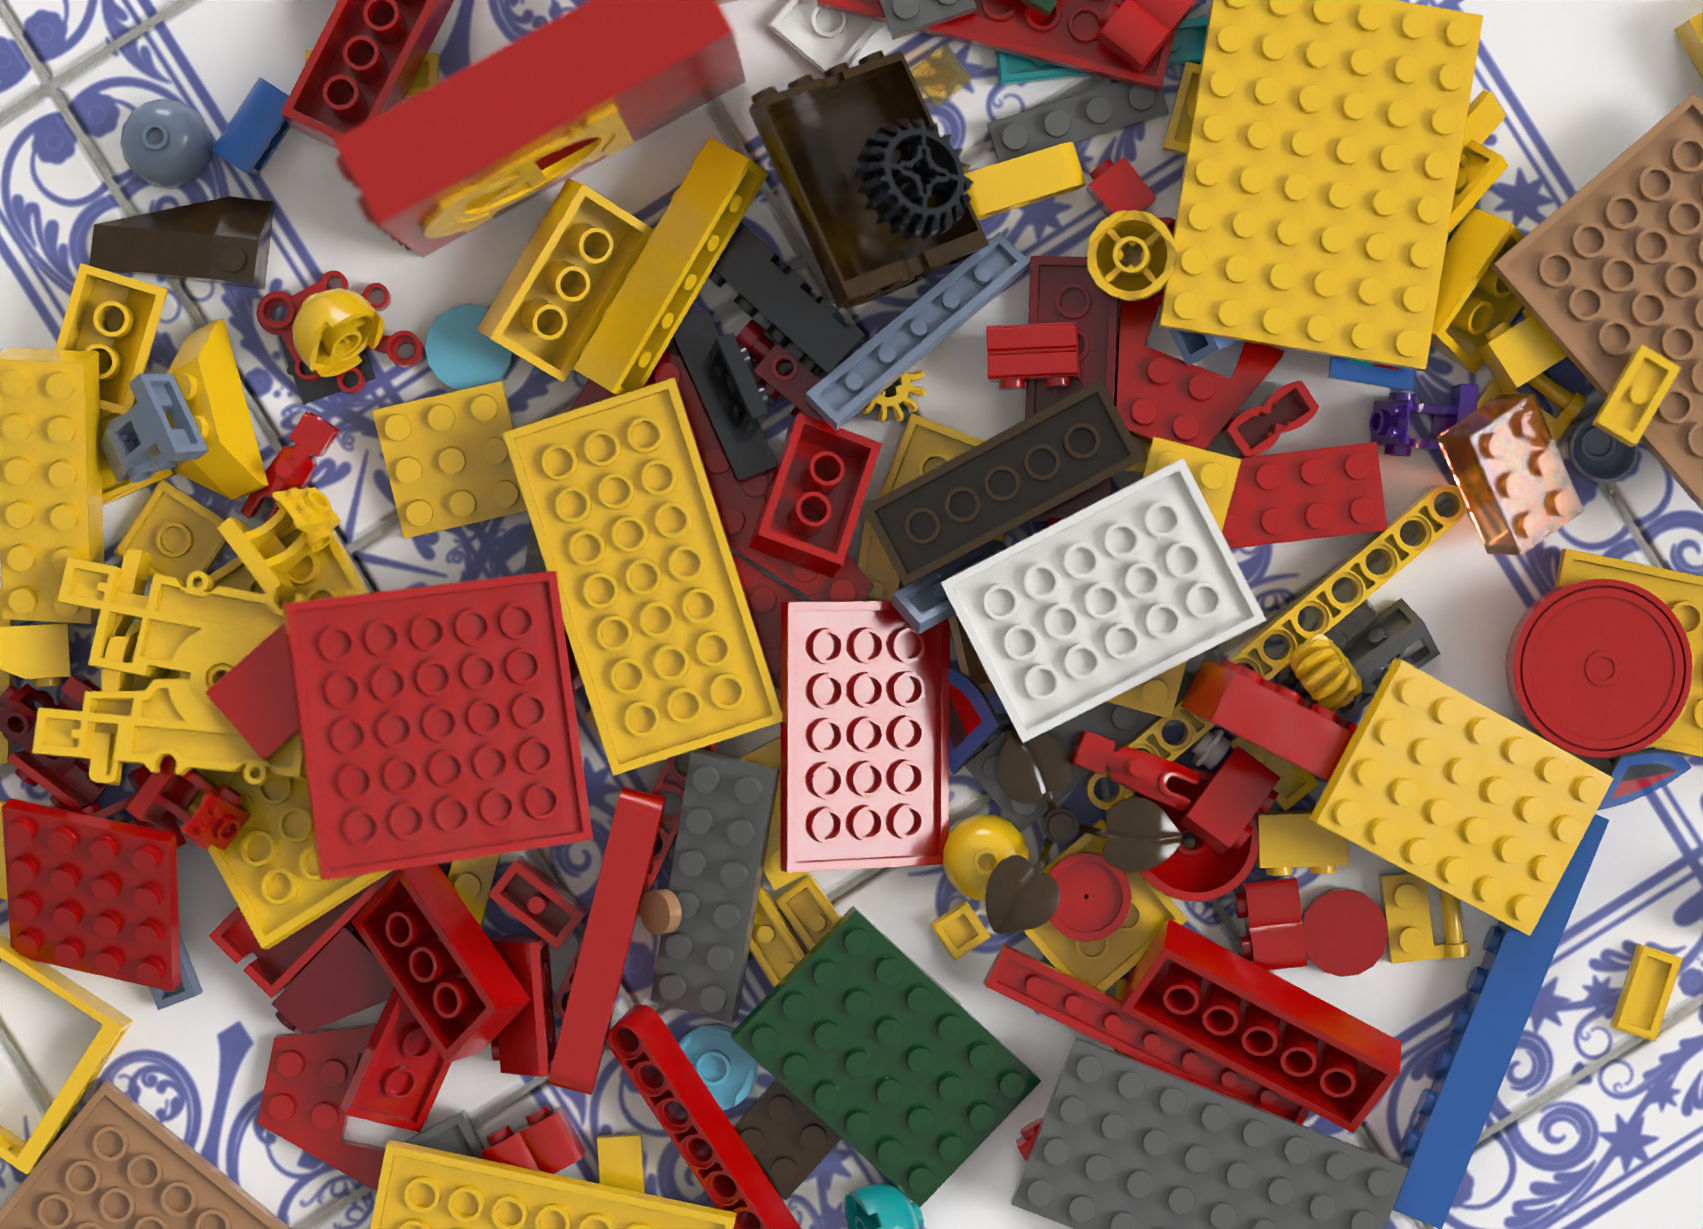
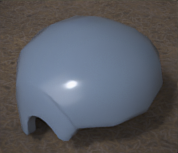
(1599, 454)

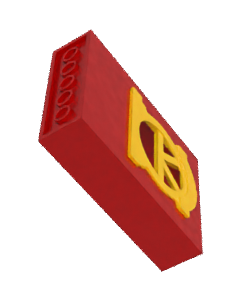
(536, 115)

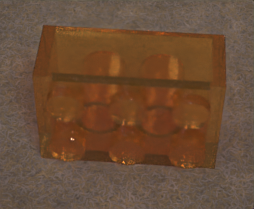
(1510, 474)

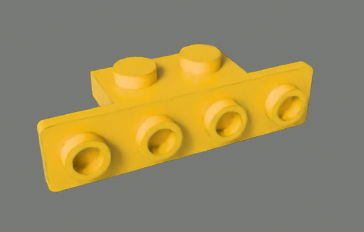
(1478, 164)

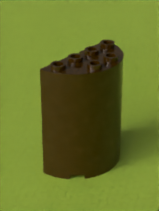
(814, 143)

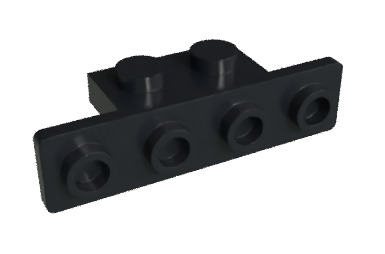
(727, 393)

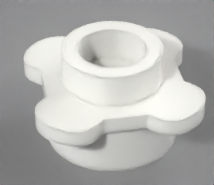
(1210, 748)

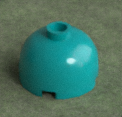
(881, 1208)

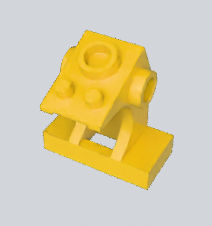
(266, 553)

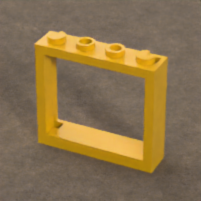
(115, 1024)

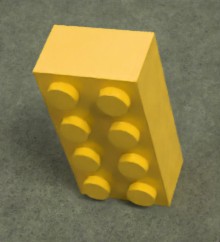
(565, 279)

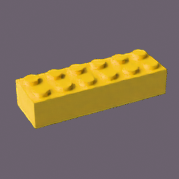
(48, 478)

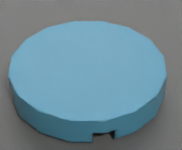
(461, 353)
(720, 1063)

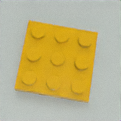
(450, 459)
(1107, 959)

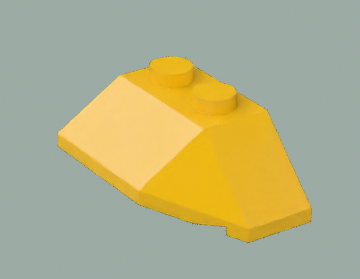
(217, 402)

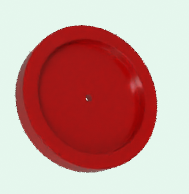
(1106, 902)

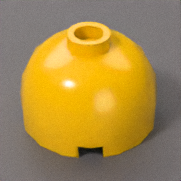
(1144, 254)
(334, 330)
(976, 848)

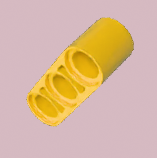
(1025, 180)

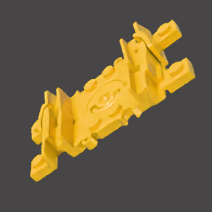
(180, 632)

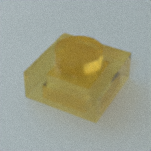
(940, 76)

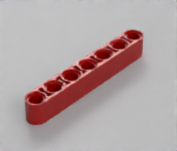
(607, 940)
(695, 1121)

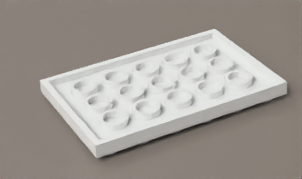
(1103, 600)

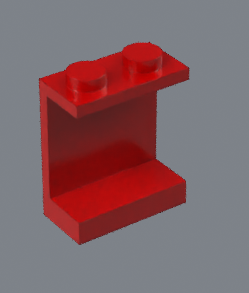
(73, 790)

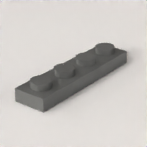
(1075, 119)

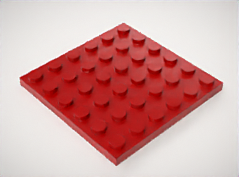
(437, 724)

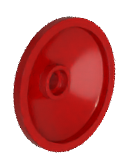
(1200, 871)

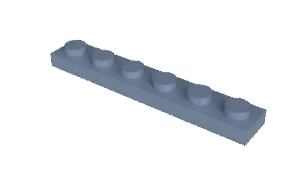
(916, 331)

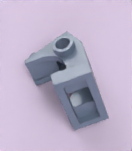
(143, 439)

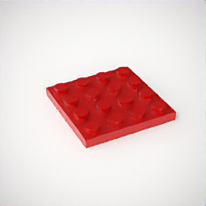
(92, 894)

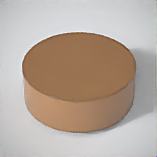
(660, 911)

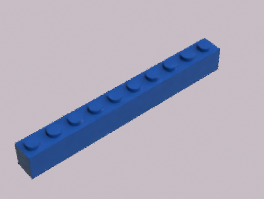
(1483, 1046)

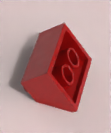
(530, 1038)

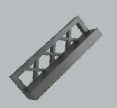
(1376, 648)

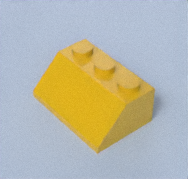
(1470, 293)
(118, 322)

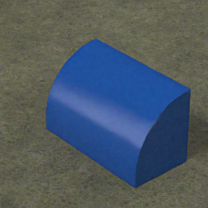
(254, 129)

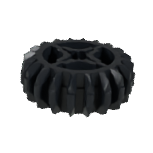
(902, 189)

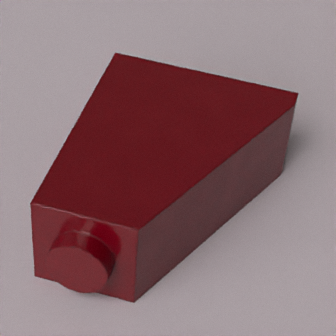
(334, 985)

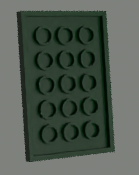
(885, 1056)

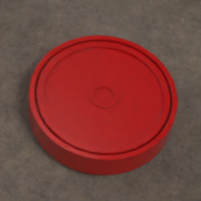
(1599, 667)

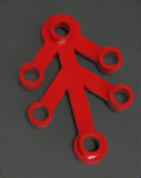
(387, 344)

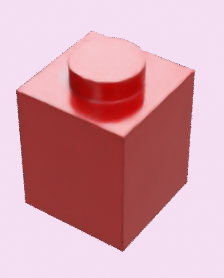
(1119, 188)

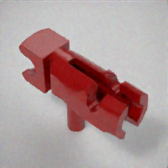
(294, 463)
(1132, 768)

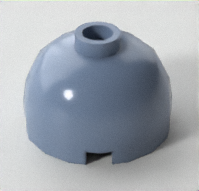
(166, 143)

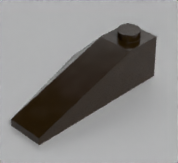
(199, 242)

